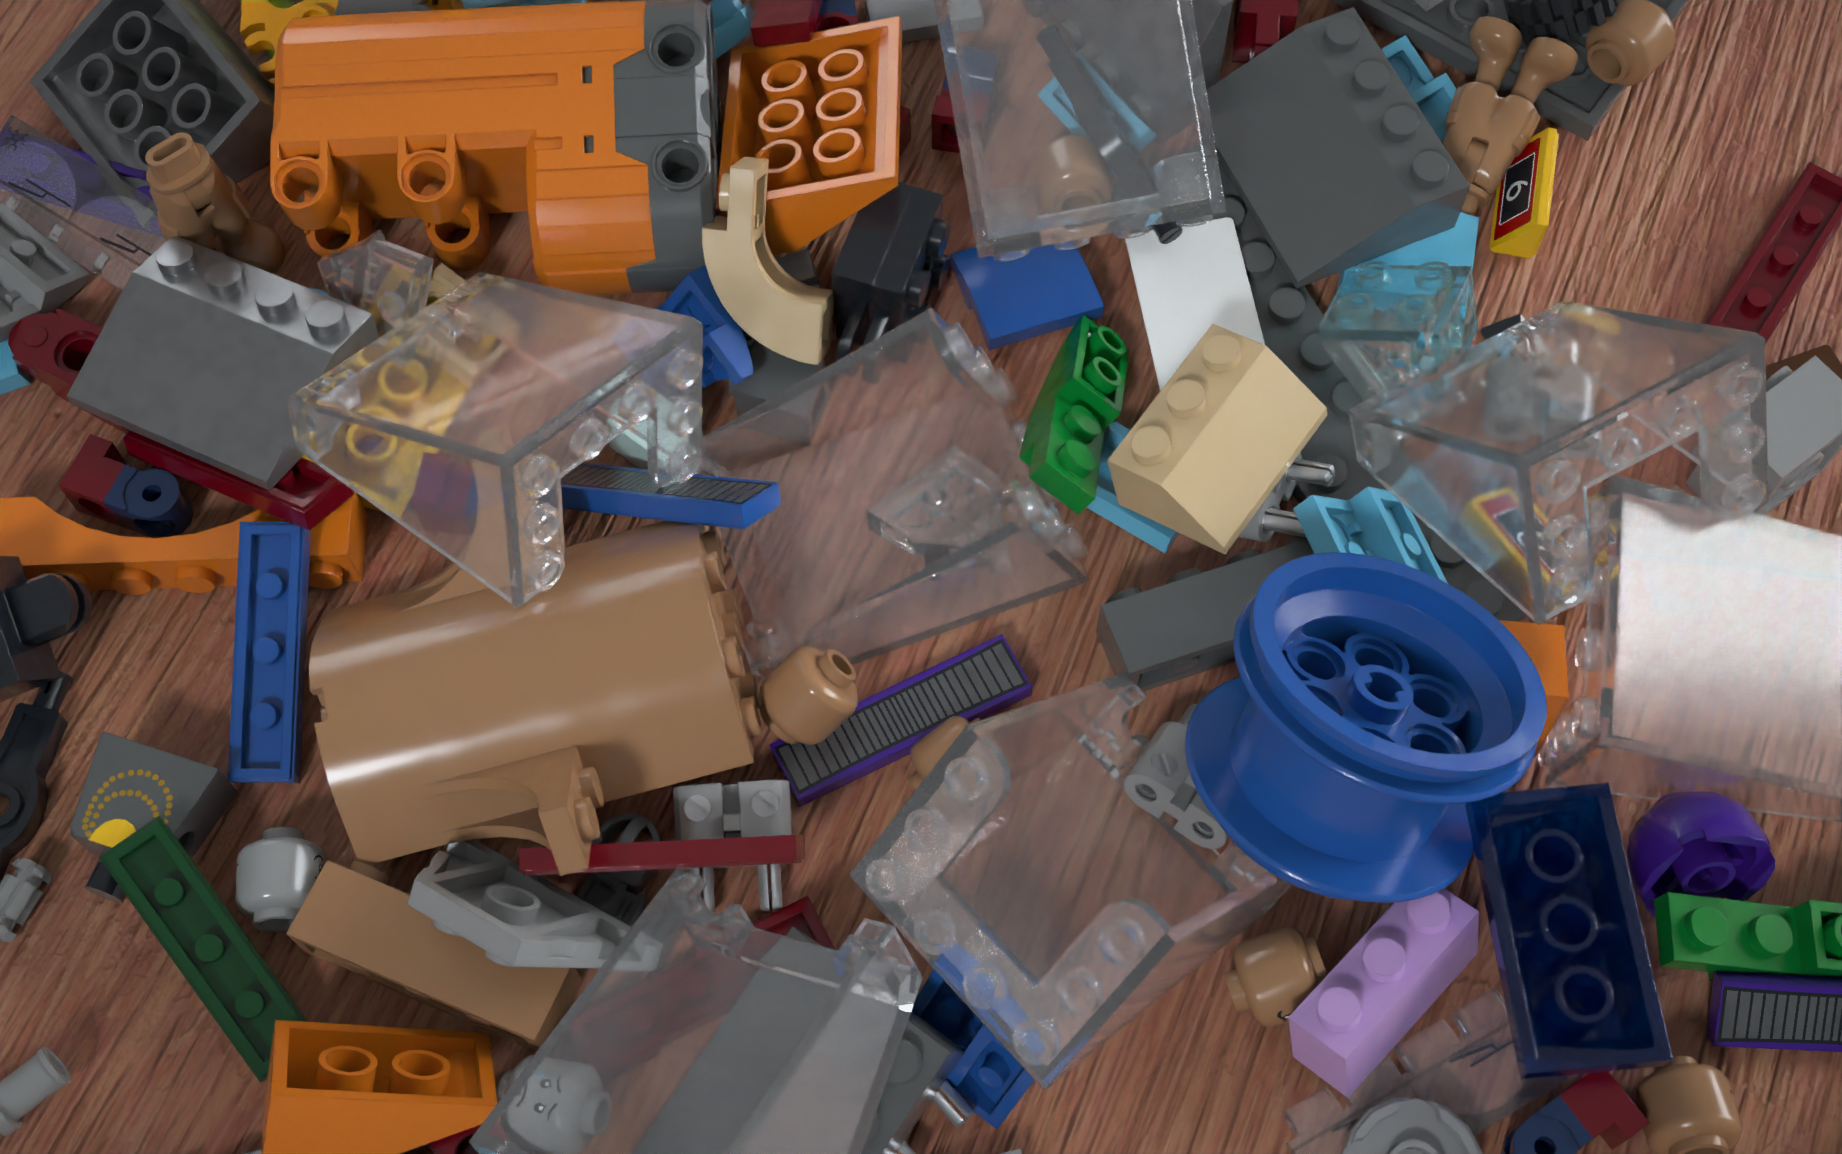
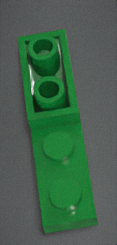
(1072, 412)
(1748, 936)

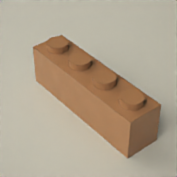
(372, 932)

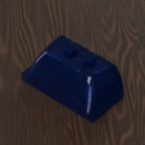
(1567, 932)

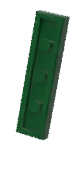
(203, 940)

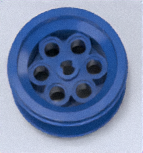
(1363, 727)

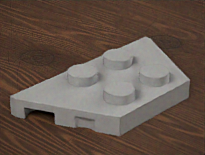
(512, 915)

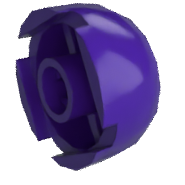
(1699, 848)

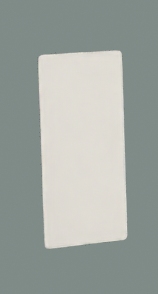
(1189, 288)

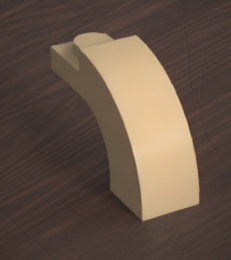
(749, 280)

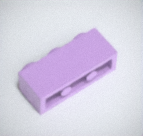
(1383, 987)

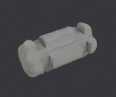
(20, 895)

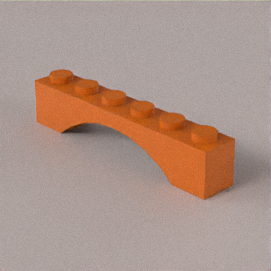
(187, 562)

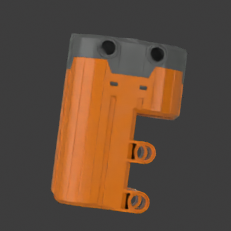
(551, 110)

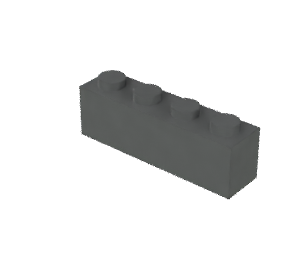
(1188, 620)

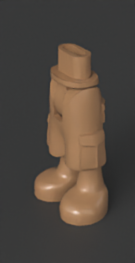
(1491, 129)
(204, 203)

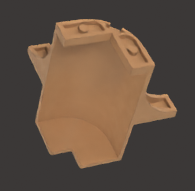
(519, 722)

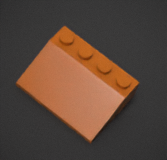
(823, 121)

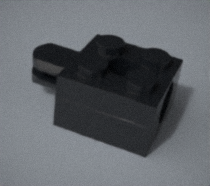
(889, 265)
(30, 618)

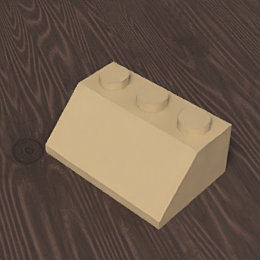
(1215, 440)

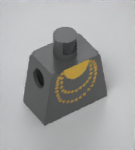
(133, 786)

